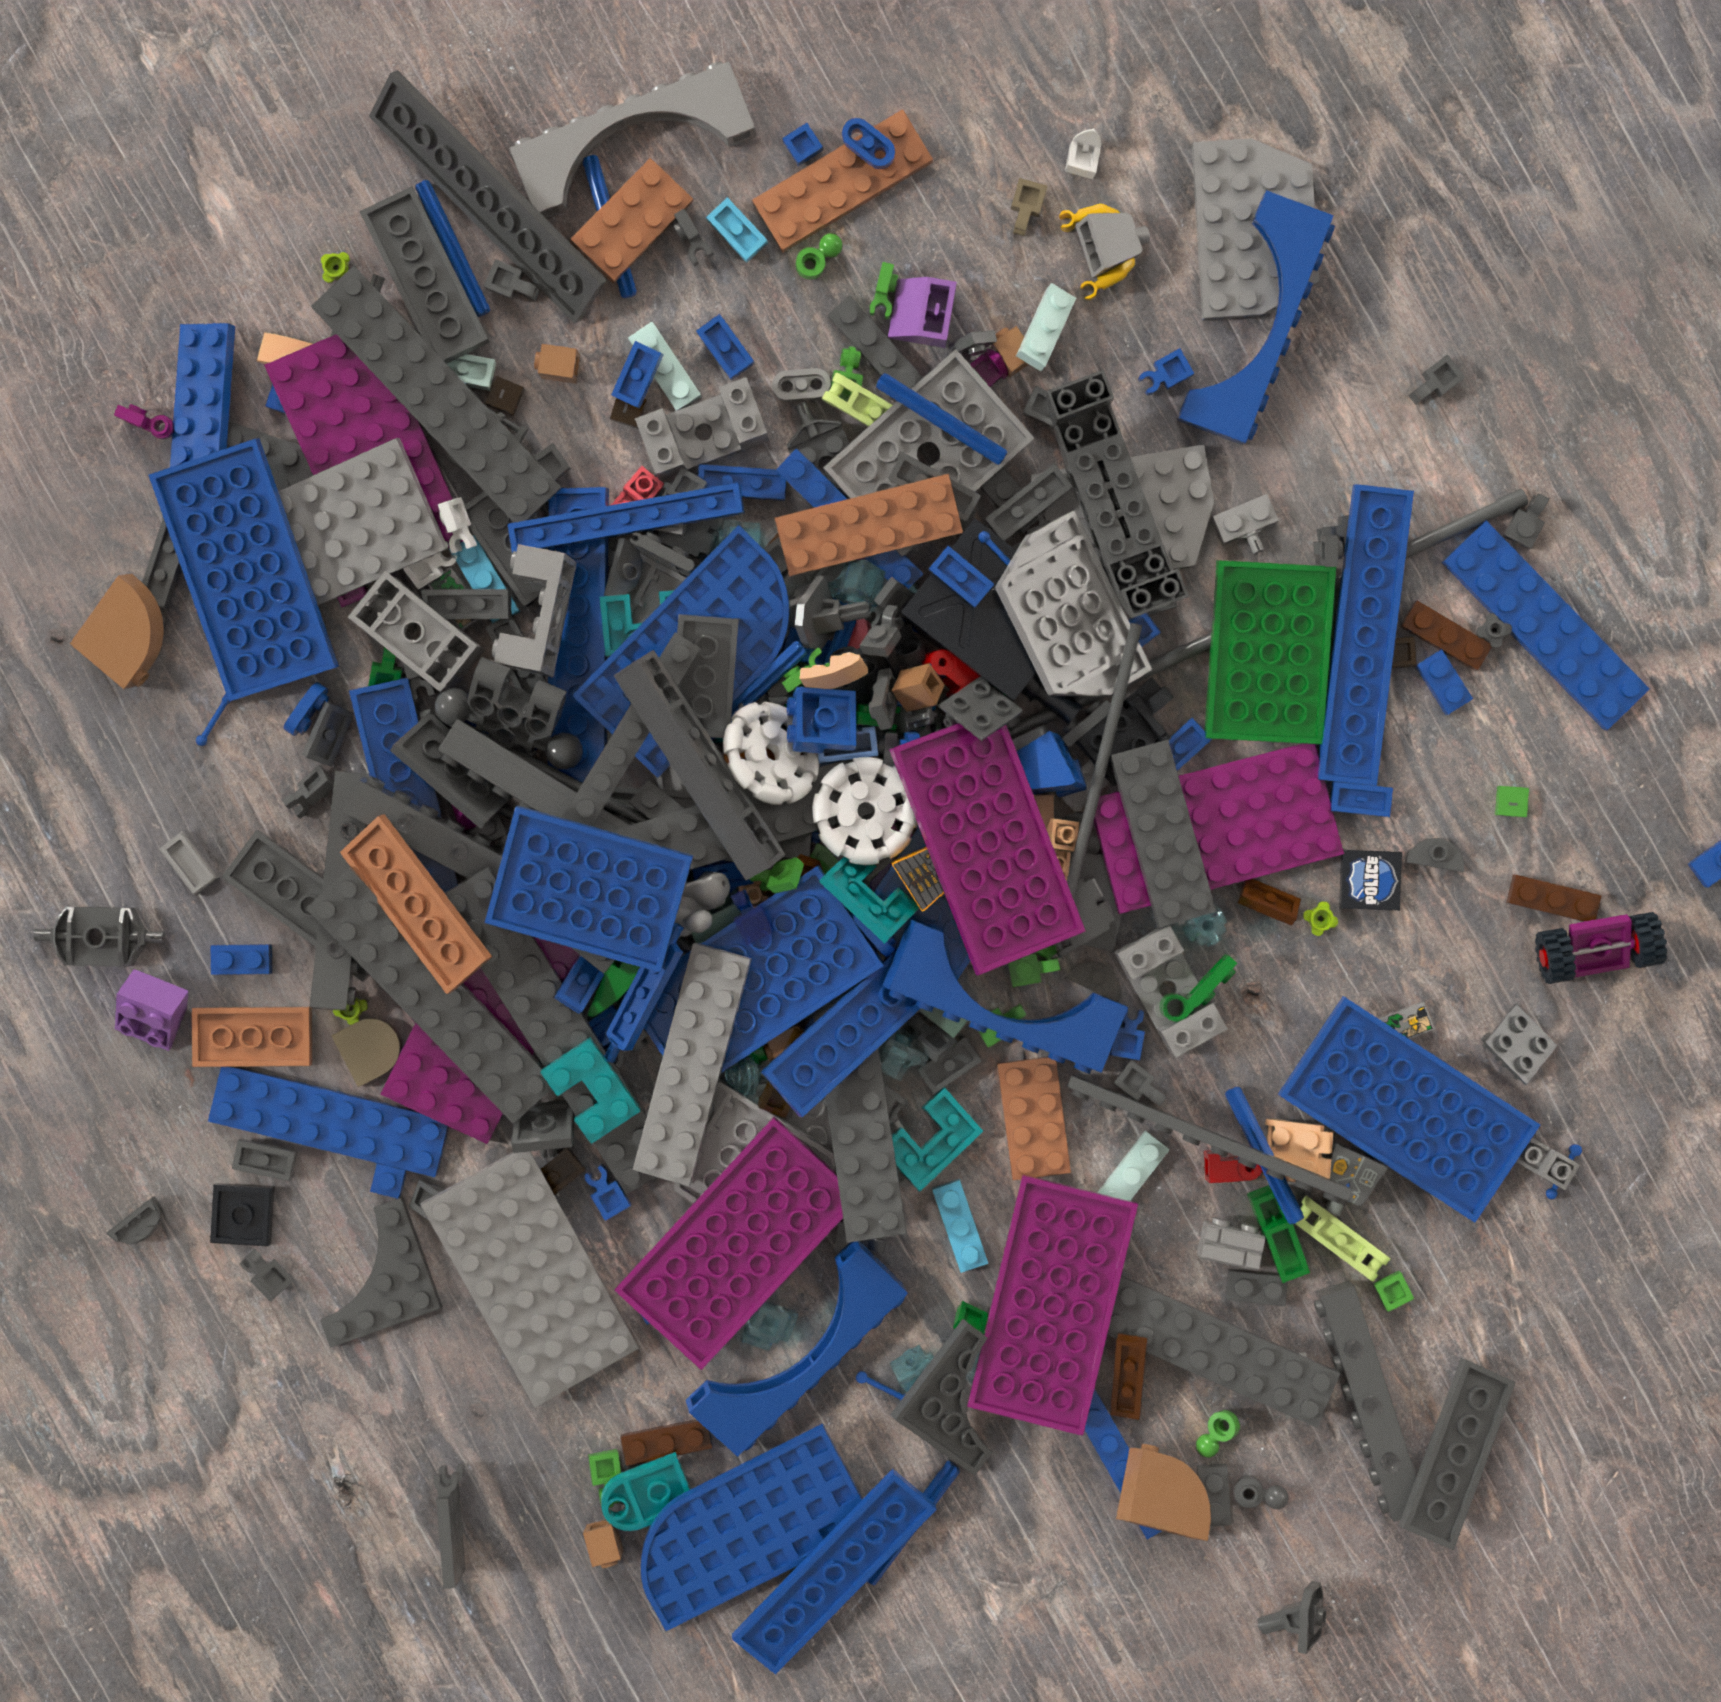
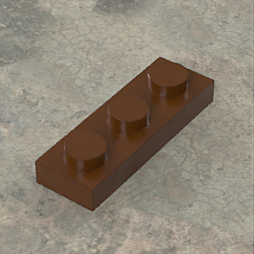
(1446, 635)
(1553, 898)
(1128, 1376)
(663, 1440)

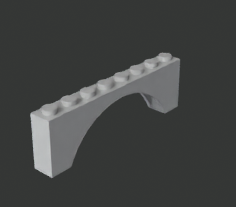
(701, 99)

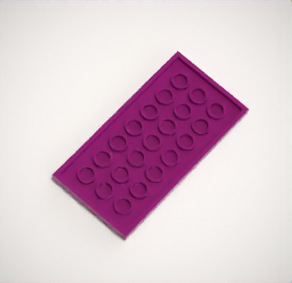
(346, 411)
(1245, 818)
(987, 844)
(436, 1086)
(736, 1244)
(1052, 1304)

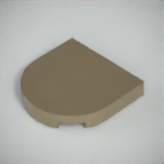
(368, 1048)

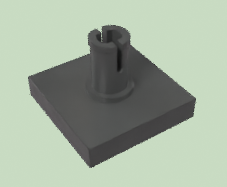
(544, 1128)

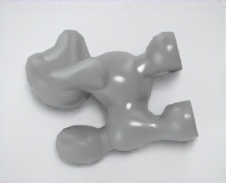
(699, 898)

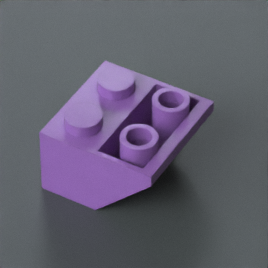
(922, 311)
(150, 1009)

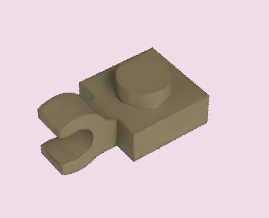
(1027, 201)

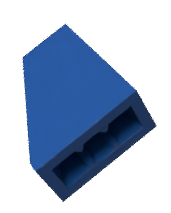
(1049, 765)

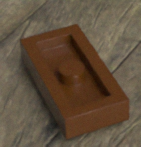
(1269, 901)

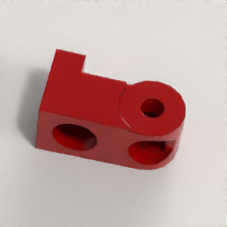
(950, 670)
(1227, 1169)

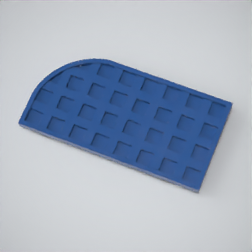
(729, 583)
(745, 1526)

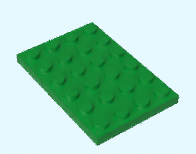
(1269, 652)

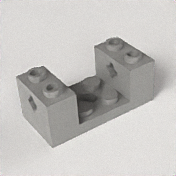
(673, 439)
(556, 573)
(440, 653)
(1158, 959)

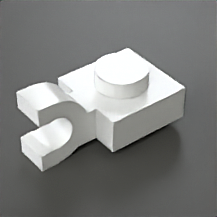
(455, 518)

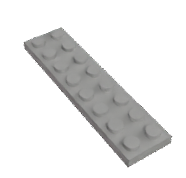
(692, 1063)

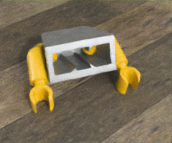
(1108, 243)

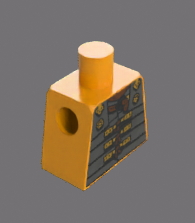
(919, 877)

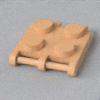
(1300, 1145)

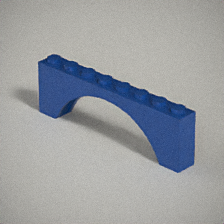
(1295, 240)
(924, 974)
(744, 1411)

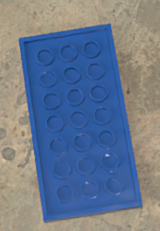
(243, 569)
(792, 971)
(1409, 1109)

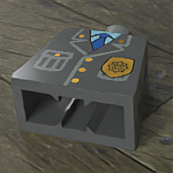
(1355, 1172)

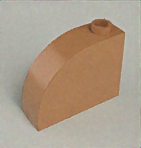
(123, 632)
(1164, 1495)

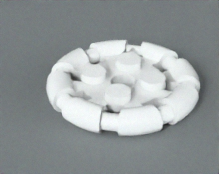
(758, 764)
(847, 811)

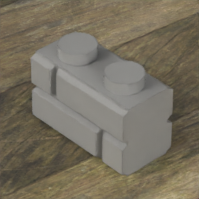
(1231, 1244)

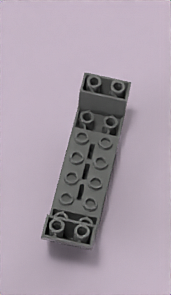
(1112, 496)

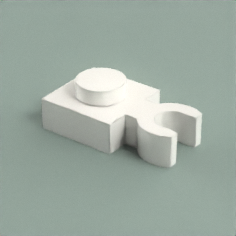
(429, 569)

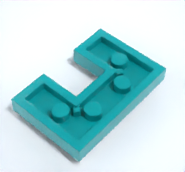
(618, 620)
(881, 917)
(613, 1099)
(955, 1134)

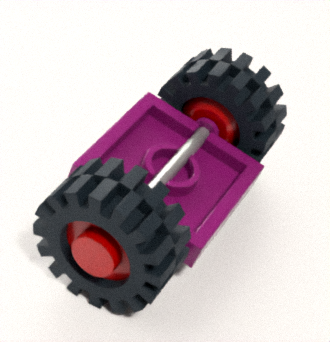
(1600, 946)

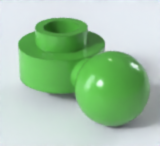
(829, 246)
(1208, 1444)

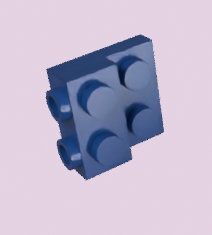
(822, 720)

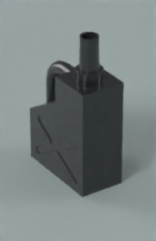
(984, 634)

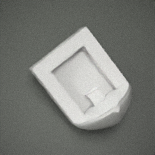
(1084, 154)

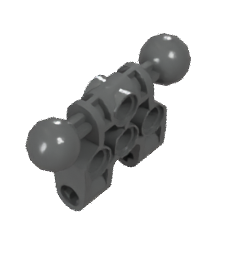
(512, 714)

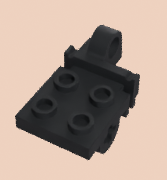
(906, 653)
(1135, 725)

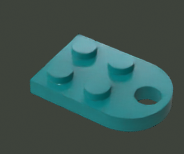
(644, 1492)

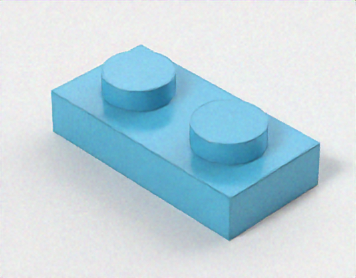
(737, 230)

